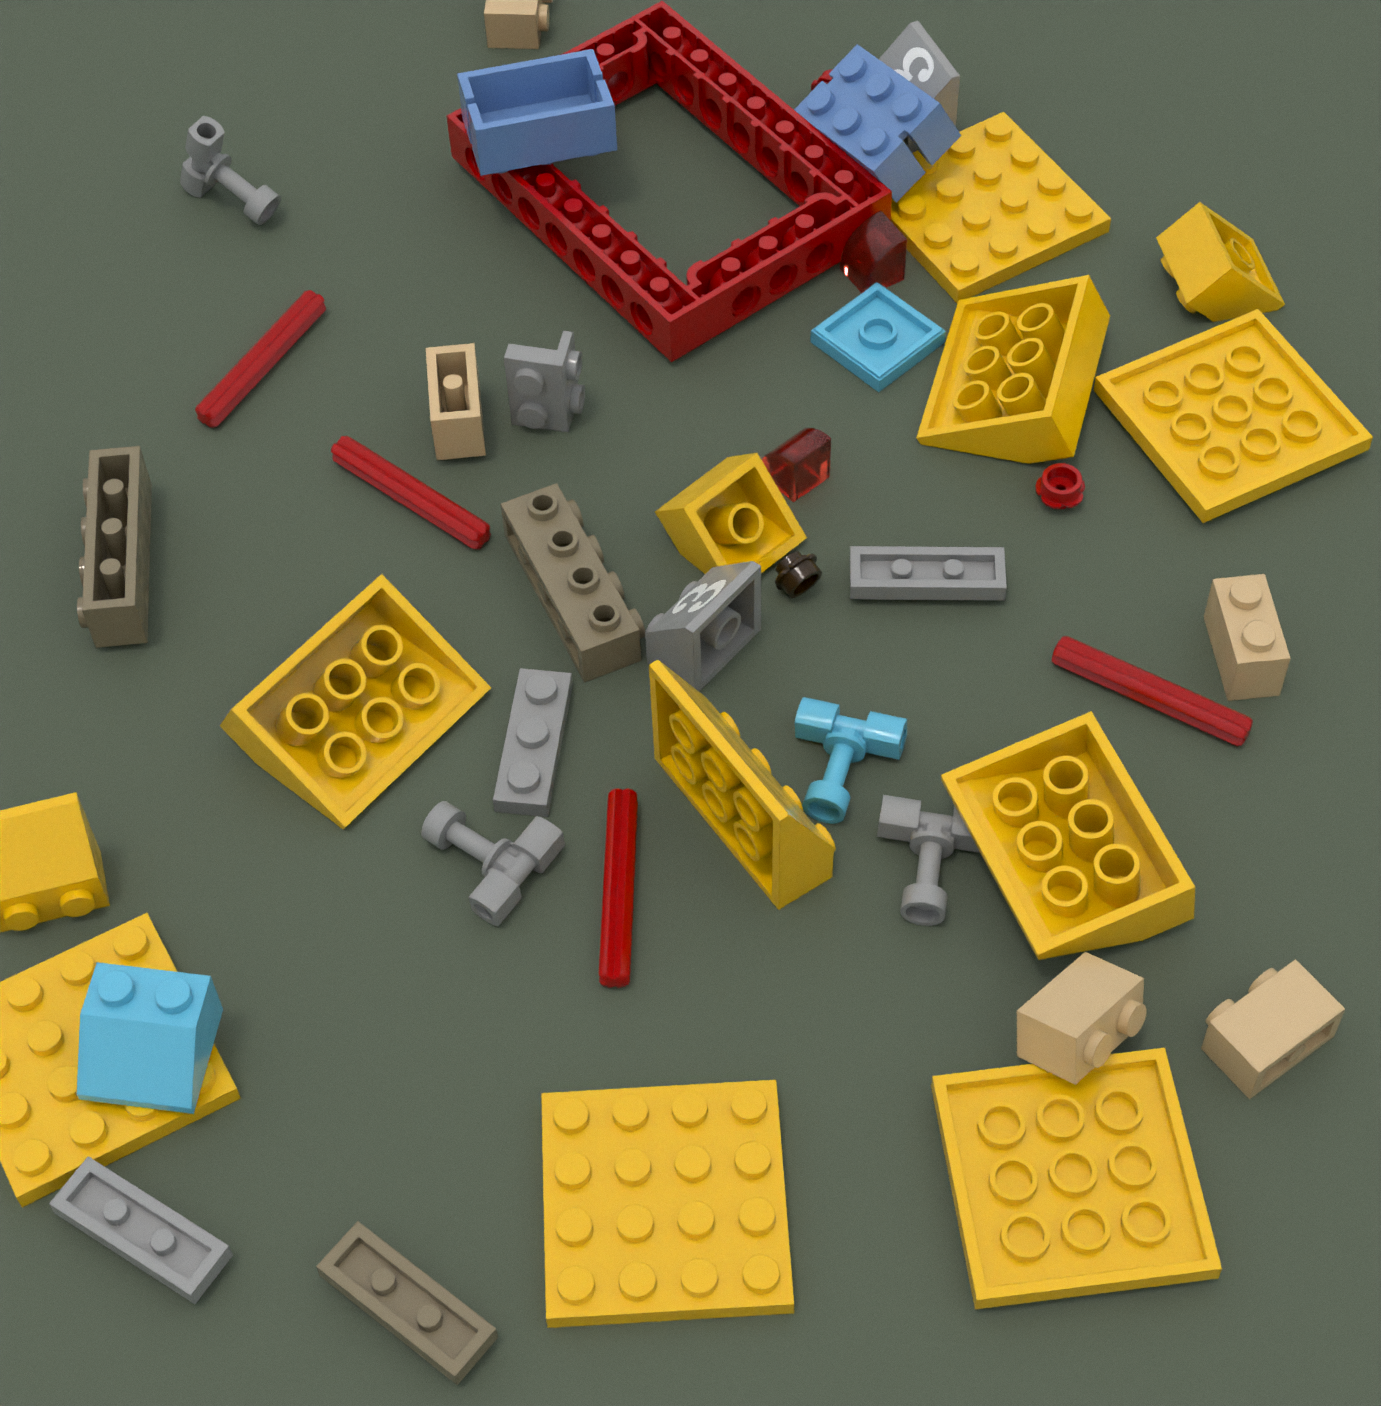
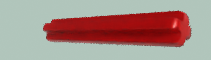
(260, 359)
(411, 492)
(1152, 691)
(618, 888)

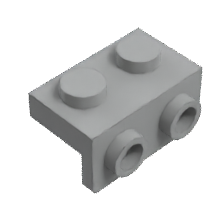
(544, 384)

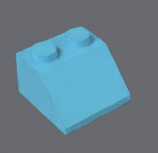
(146, 1037)

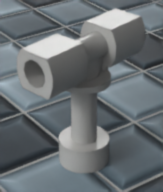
(209, 166)
(932, 839)
(504, 863)

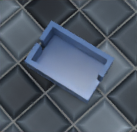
(537, 112)
(871, 112)

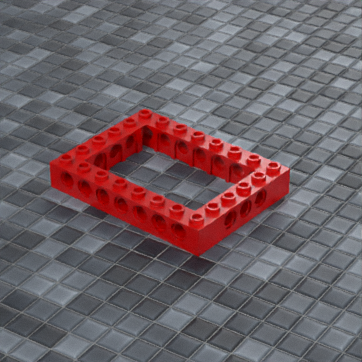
(757, 124)

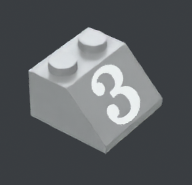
(924, 65)
(708, 623)

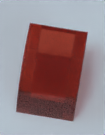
(874, 254)
(800, 462)

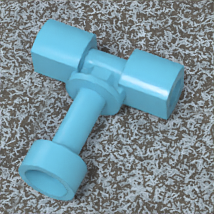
(846, 742)

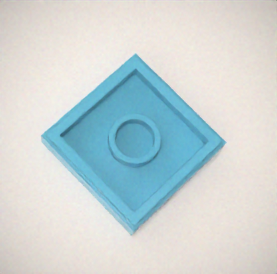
(877, 336)

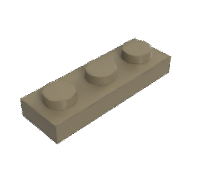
(407, 1302)

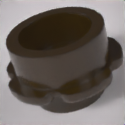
(797, 573)

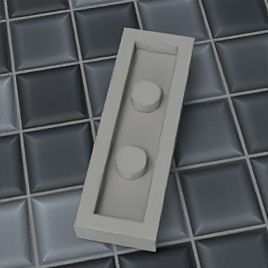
(927, 573)
(533, 743)
(141, 1229)

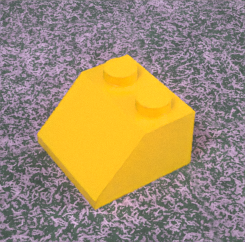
(1216, 267)
(732, 517)
(48, 863)

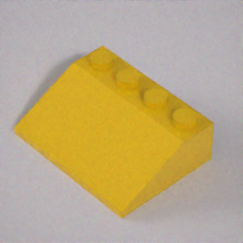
(1018, 372)
(355, 704)
(736, 791)
(1071, 841)

